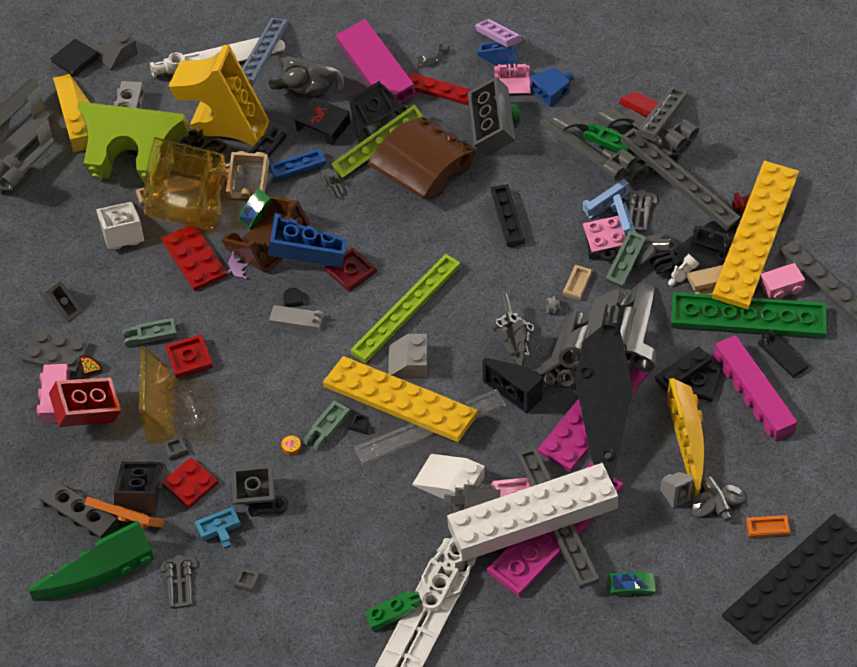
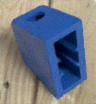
(551, 85)

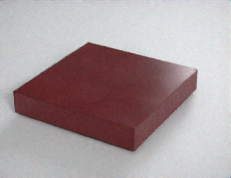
(353, 272)

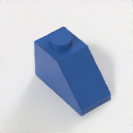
(497, 53)

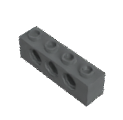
(52, 500)

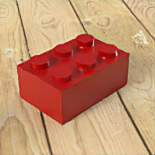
(84, 402)

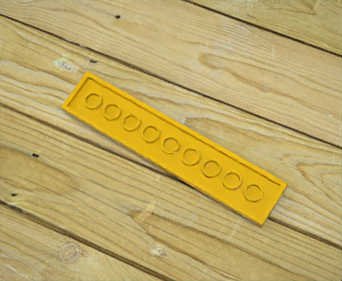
(755, 235)

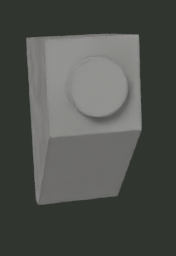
(677, 488)

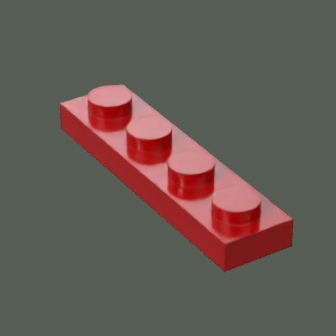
(440, 89)

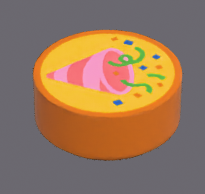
(291, 445)

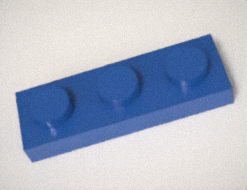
(297, 164)

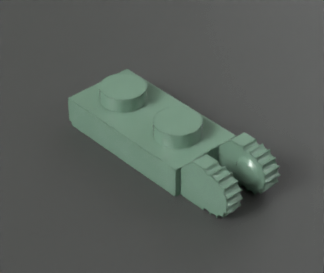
(150, 332)
(327, 424)

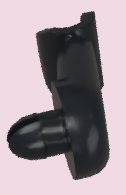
(277, 506)

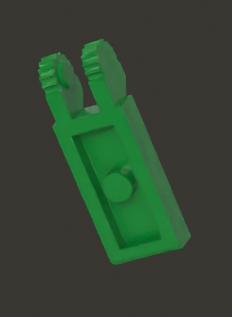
(605, 137)

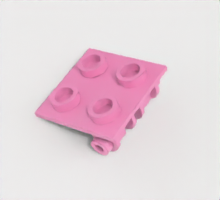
(514, 78)
(605, 234)

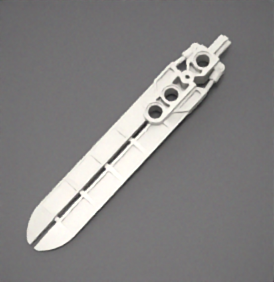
(435, 575)

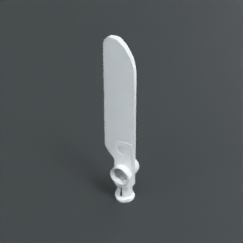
(241, 50)

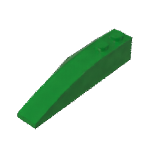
(111, 558)

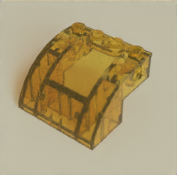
(184, 184)

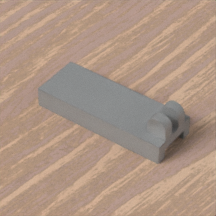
(296, 317)

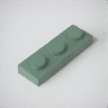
(626, 258)

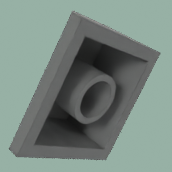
(253, 484)

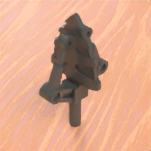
(517, 333)

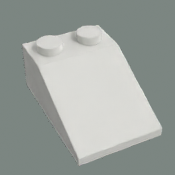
(120, 225)
(444, 473)

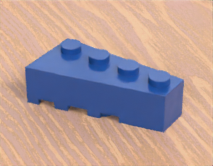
(305, 243)

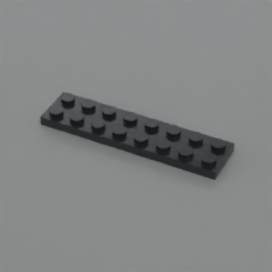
(792, 579)

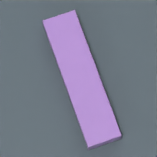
(498, 33)

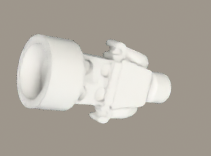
(680, 273)

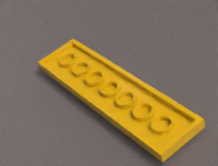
(400, 398)

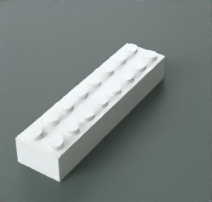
(532, 512)

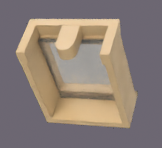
(247, 174)

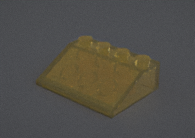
(156, 398)

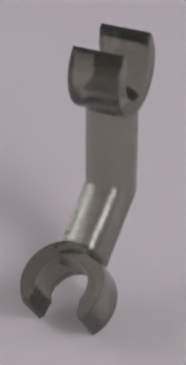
(424, 62)

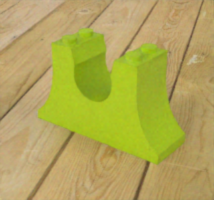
(125, 128)

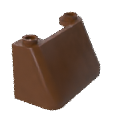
(255, 244)

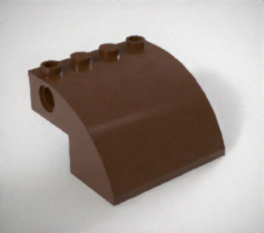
(421, 157)

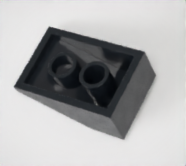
(514, 382)
(138, 486)

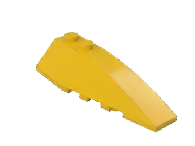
(69, 95)
(688, 429)

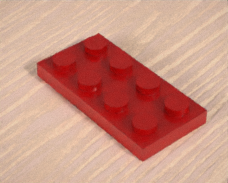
(194, 257)

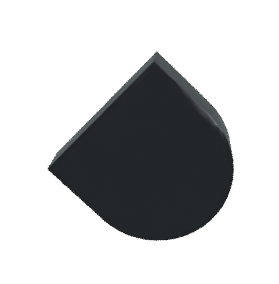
(292, 297)

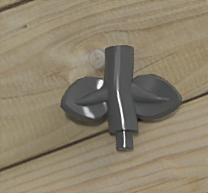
(653, 244)
(716, 499)

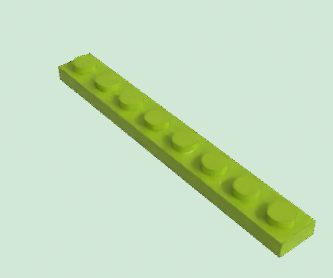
(405, 308)

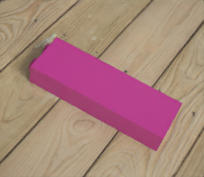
(375, 60)

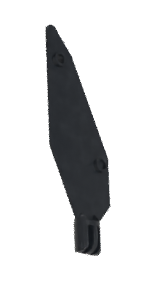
(703, 255)
(604, 388)

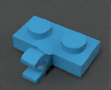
(218, 525)

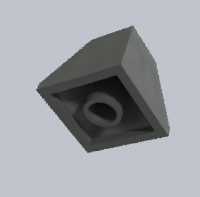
(117, 50)

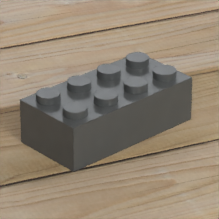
(491, 116)

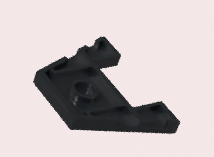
(371, 106)

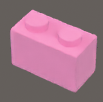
(782, 282)

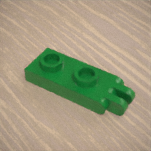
(393, 610)

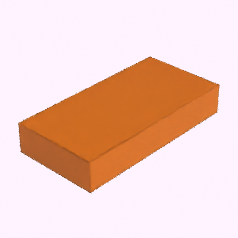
(768, 526)

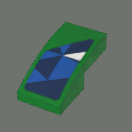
(253, 209)
(631, 582)

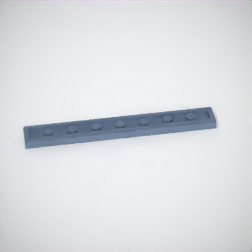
(263, 49)

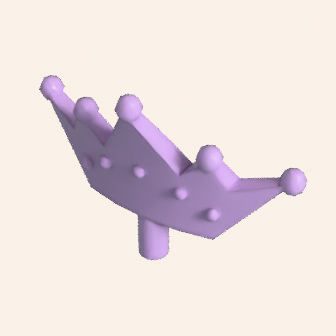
(236, 267)

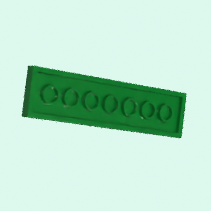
(763, 315)

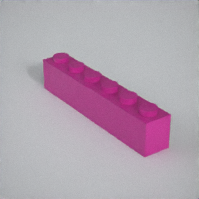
(755, 388)

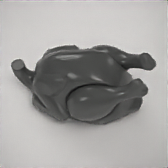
(307, 77)

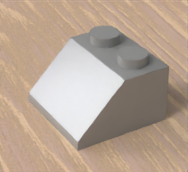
(408, 357)

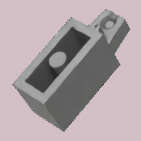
(471, 496)

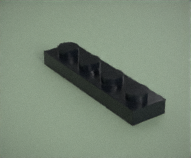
(507, 215)

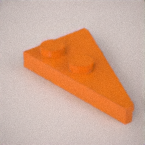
(125, 514)

